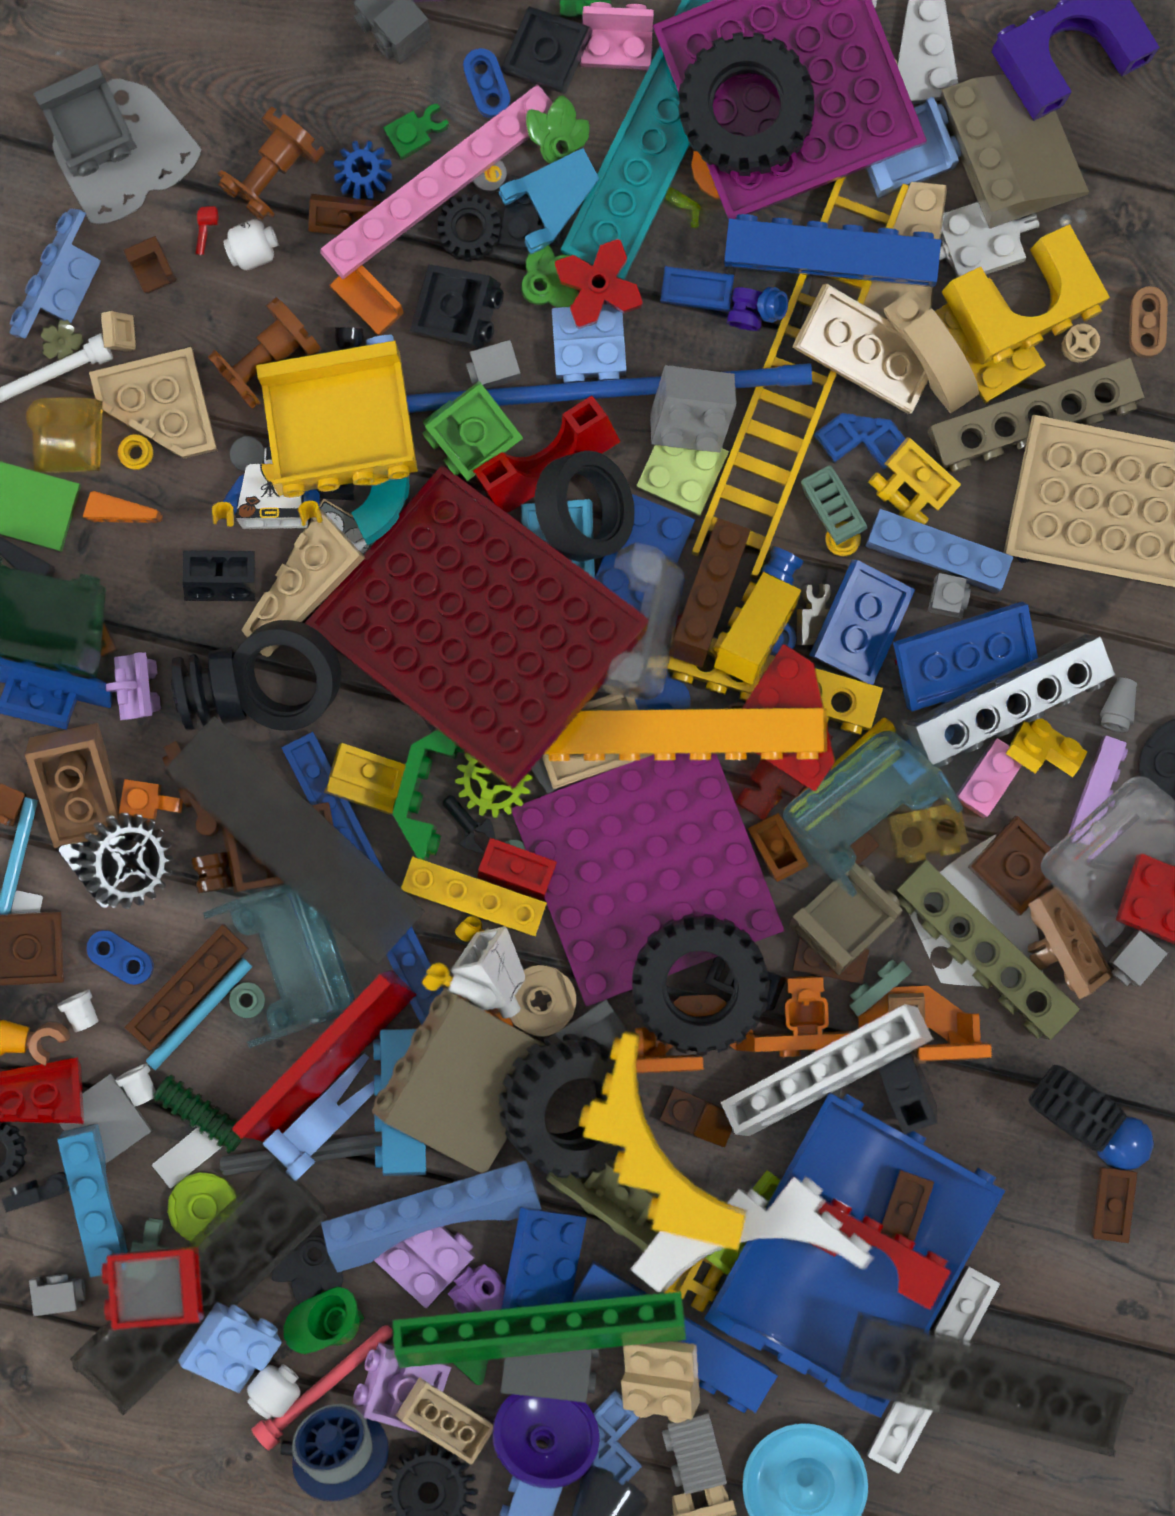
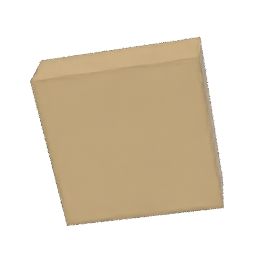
(118, 331)

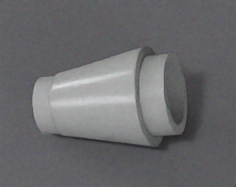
(1120, 706)

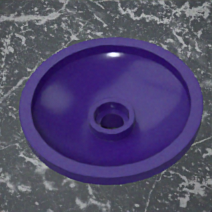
(562, 1424)

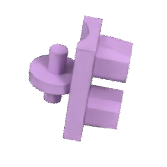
(132, 686)

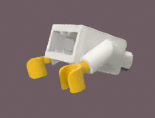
(486, 970)

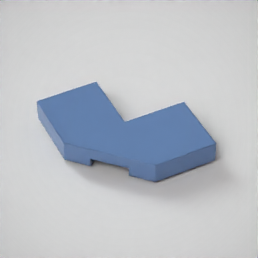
(612, 1424)

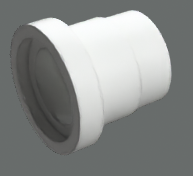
(79, 1011)
(137, 1084)

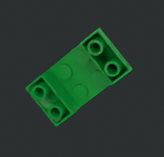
(420, 835)

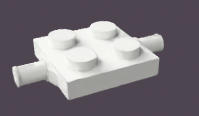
(971, 244)

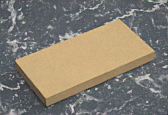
(862, 348)

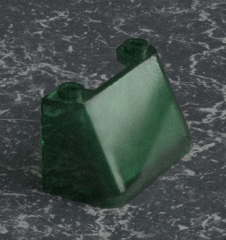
(52, 620)

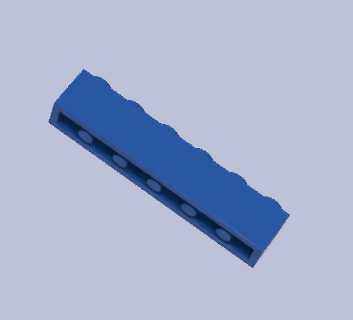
(832, 252)
(719, 1362)

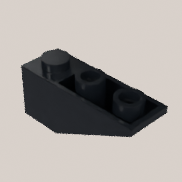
(909, 1093)

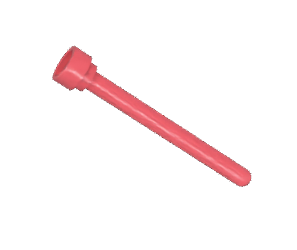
(270, 1431)

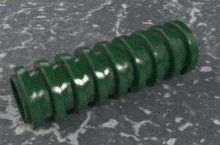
(198, 1112)

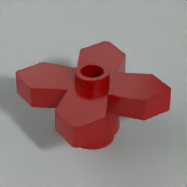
(606, 267)

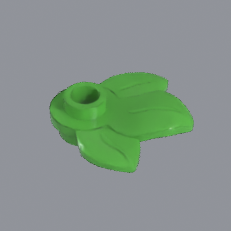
(557, 126)
(542, 269)

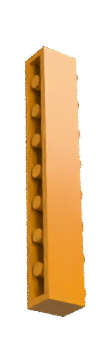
(694, 733)

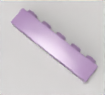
(1100, 778)

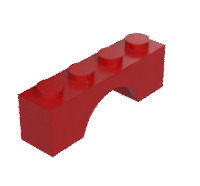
(513, 480)
(919, 1275)

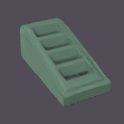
(823, 486)

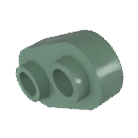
(890, 976)

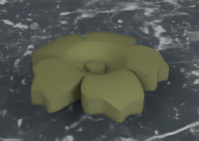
(60, 340)

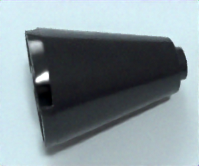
(607, 1497)

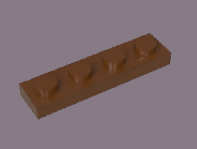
(187, 987)

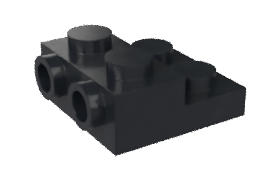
(457, 307)

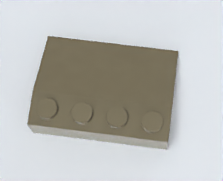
(1008, 157)

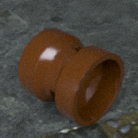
(211, 872)

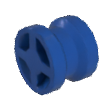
(782, 565)

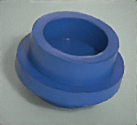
(772, 304)

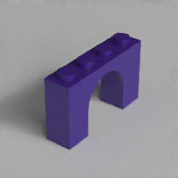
(1026, 55)

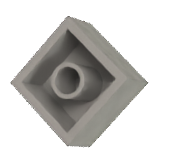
(692, 408)

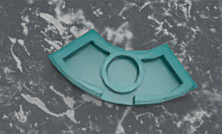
(381, 508)

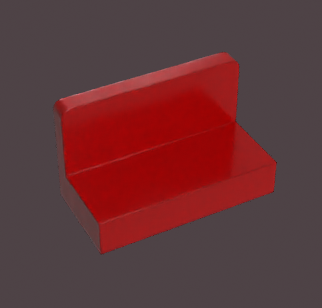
(516, 869)

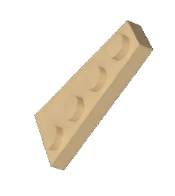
(920, 212)
(311, 574)

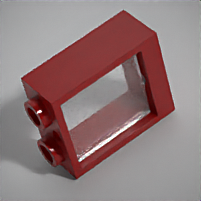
(153, 1287)

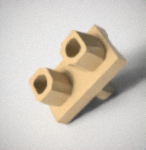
(717, 1501)

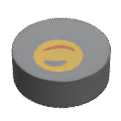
(492, 178)

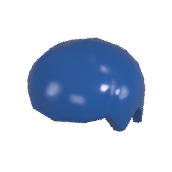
(1129, 1146)

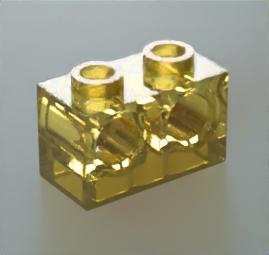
(926, 822)

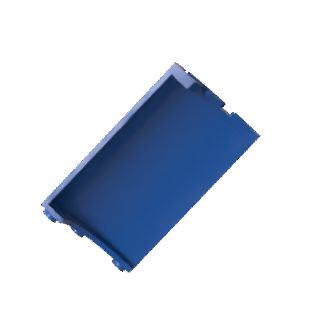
(806, 1301)

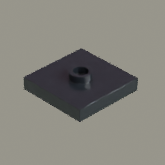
(546, 50)

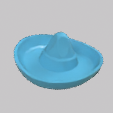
(805, 1474)

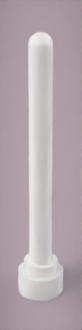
(92, 352)

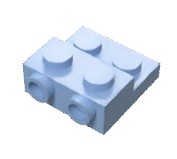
(590, 350)
(230, 1347)

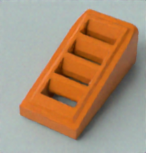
(112, 509)

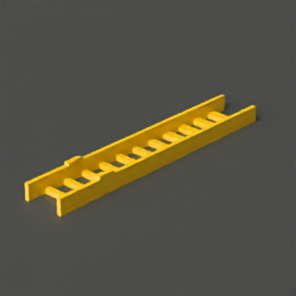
(772, 434)

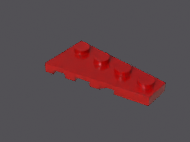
(43, 1093)

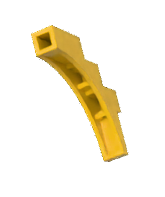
(621, 1121)

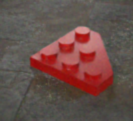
(793, 684)

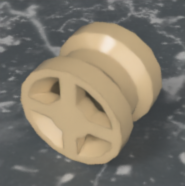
(1086, 338)

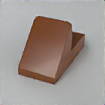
(777, 847)

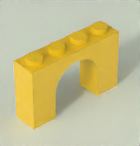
(997, 330)

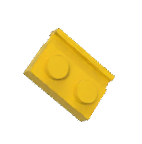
(365, 778)

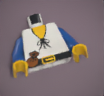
(260, 506)

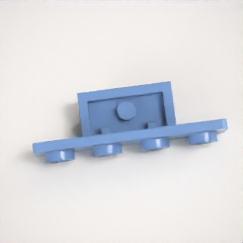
(60, 280)

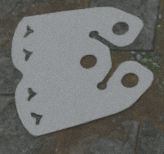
(159, 145)

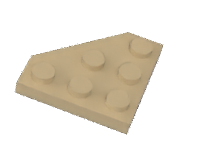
(160, 400)

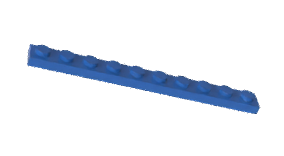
(312, 772)

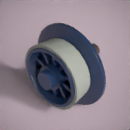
(338, 1453)

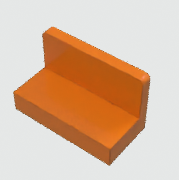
(368, 299)

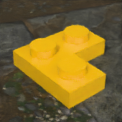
(1039, 741)

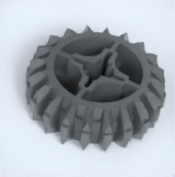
(117, 871)

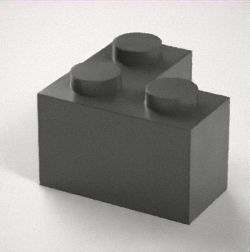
(395, 24)

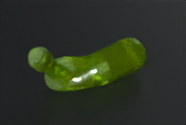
(682, 201)

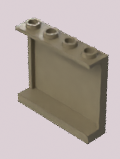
(452, 1081)

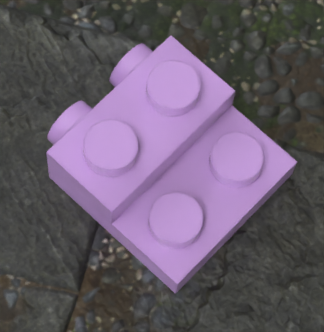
(427, 1262)
(389, 1385)

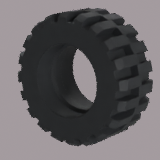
(738, 57)
(709, 1031)
(529, 1093)

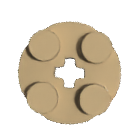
(559, 1010)

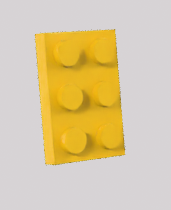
(991, 377)

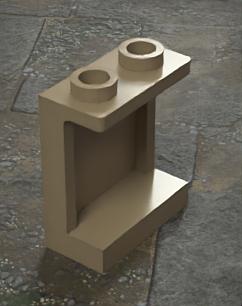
(844, 925)

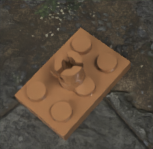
(1067, 943)

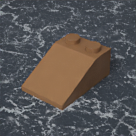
(72, 782)

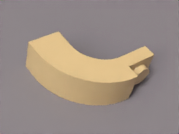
(936, 349)

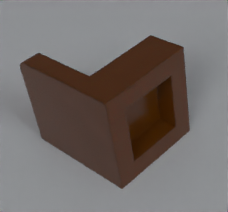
(150, 265)

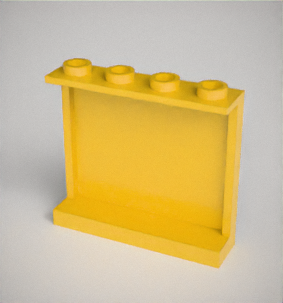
(337, 419)

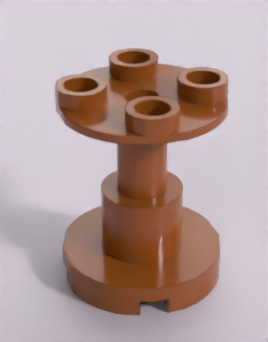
(277, 154)
(275, 344)

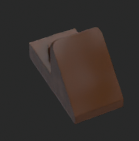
(697, 1117)

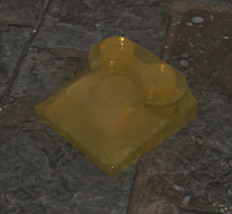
(66, 434)

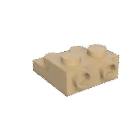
(661, 1380)

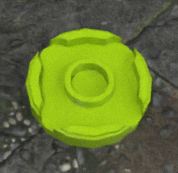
(197, 1202)

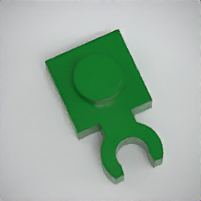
(411, 134)

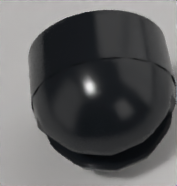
(345, 334)

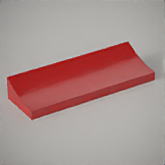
(326, 1058)

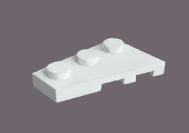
(926, 51)

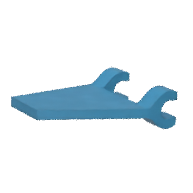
(555, 193)

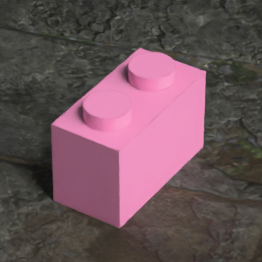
(988, 779)

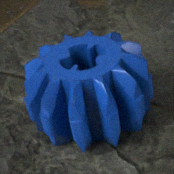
(350, 175)

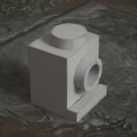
(949, 596)
(57, 1294)

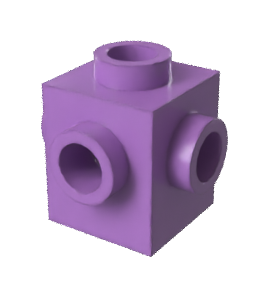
(477, 1290)

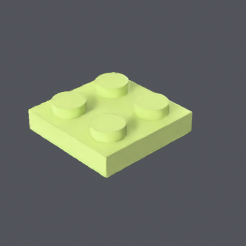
(682, 476)

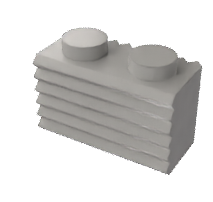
(696, 1453)

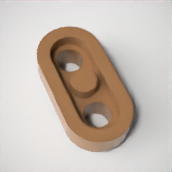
(1148, 323)

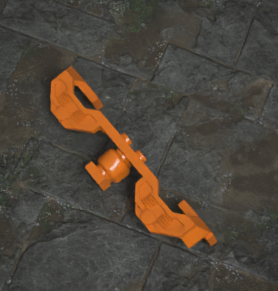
(807, 1015)

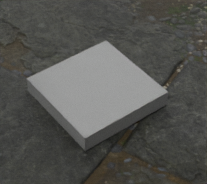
(117, 1118)

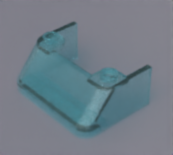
(859, 796)
(300, 957)

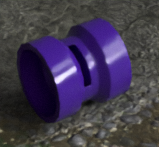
(745, 311)

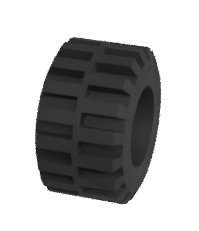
(1077, 1108)

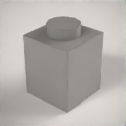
(494, 365)
(1136, 959)

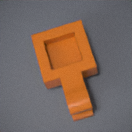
(145, 800)

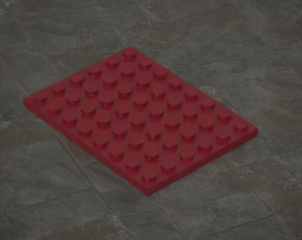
(478, 626)

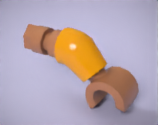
(18, 1038)

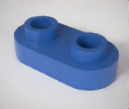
(487, 84)
(119, 957)

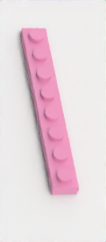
(433, 185)

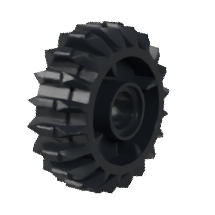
(429, 1470)

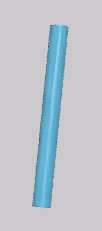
(17, 854)
(199, 1013)

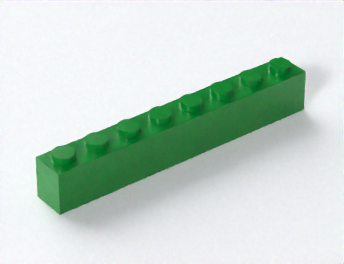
(539, 1330)

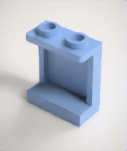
(923, 162)

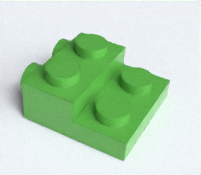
(470, 430)

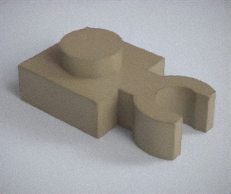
(812, 618)

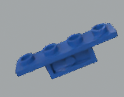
(46, 694)

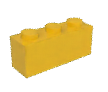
(755, 627)

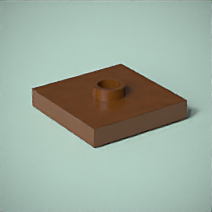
(1013, 865)
(31, 948)

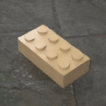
(445, 1420)

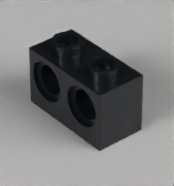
(219, 575)

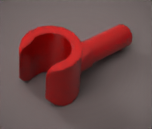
(206, 217)

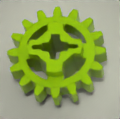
(488, 795)

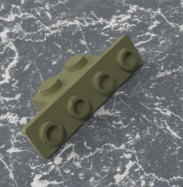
(615, 1203)

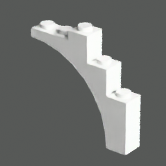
(790, 1217)

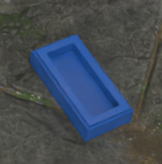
(697, 288)

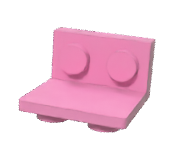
(619, 36)

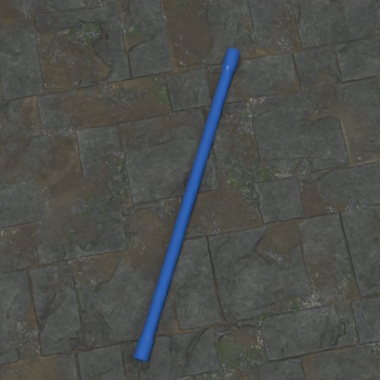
(782, 376)

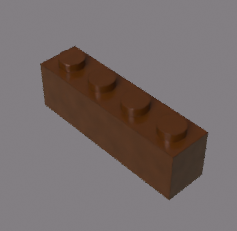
(709, 592)

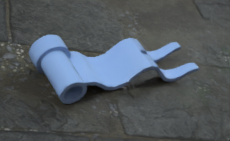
(318, 1123)

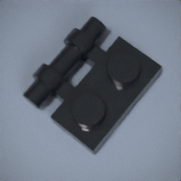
(30, 1193)

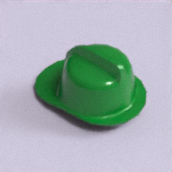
(323, 1321)

